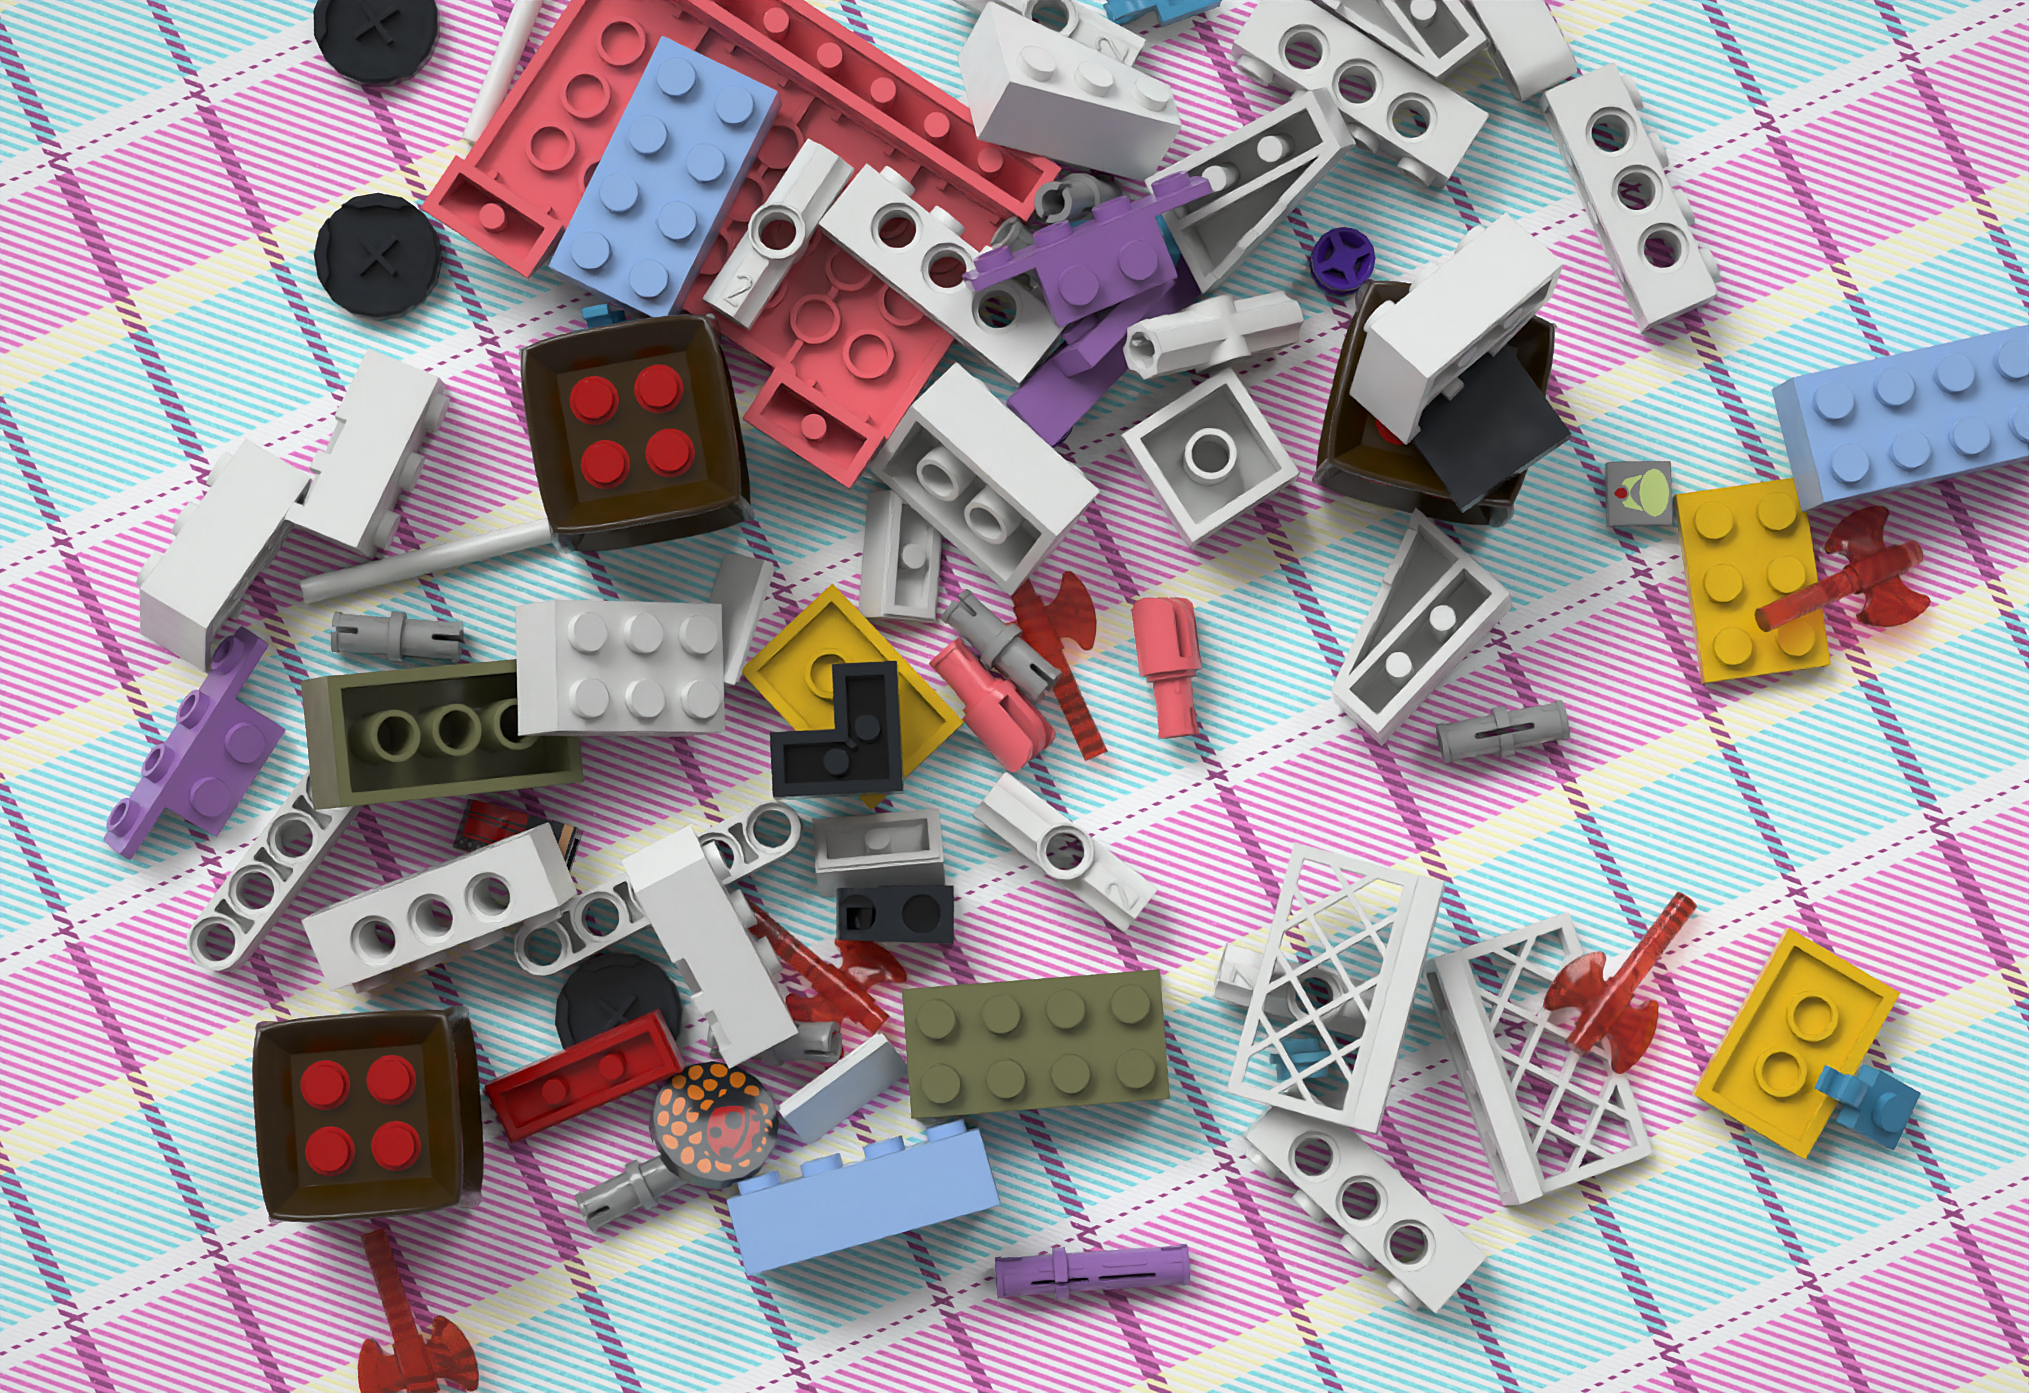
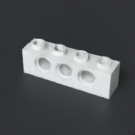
(1396, 86)
(855, 227)
(1650, 291)
(526, 863)
(1447, 1253)

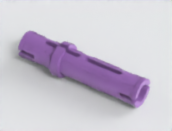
(1091, 1271)

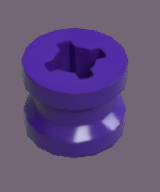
(1348, 247)

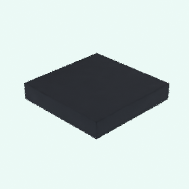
(1488, 429)

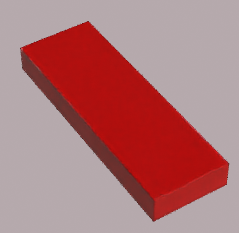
(585, 1076)

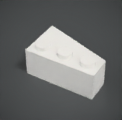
(1425, 33)
(1063, 98)
(1255, 183)
(1450, 321)
(371, 455)
(218, 551)
(1418, 630)
(711, 943)

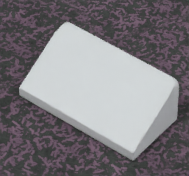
(899, 562)
(742, 592)
(878, 850)
(844, 1088)

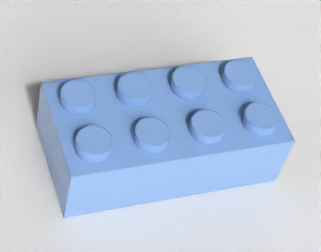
(665, 182)
(1907, 418)
(862, 1199)

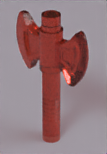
(1871, 570)
(1043, 627)
(840, 990)
(1606, 1003)
(414, 1362)

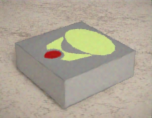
(1638, 493)

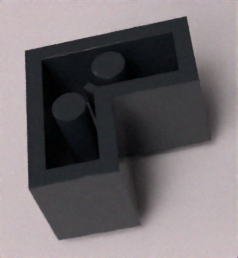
(857, 756)

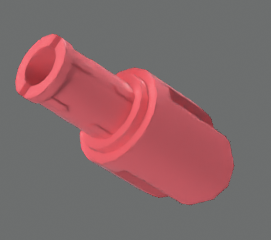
(1168, 659)
(994, 708)

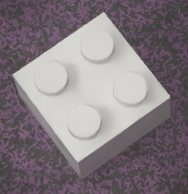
(1209, 457)

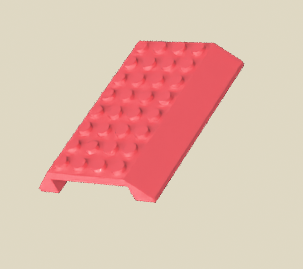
(835, 334)

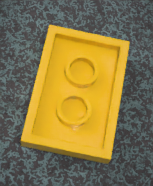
(1737, 555)
(797, 677)
(1794, 1021)

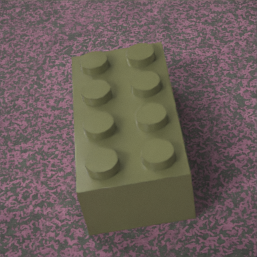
(426, 736)
(1035, 1043)

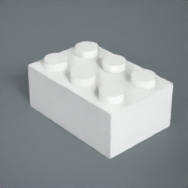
(983, 478)
(619, 668)

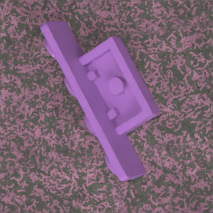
(1099, 259)
(1093, 357)
(206, 757)

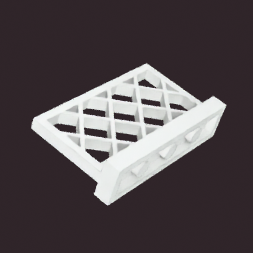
(1391, 1001)
(1491, 1090)

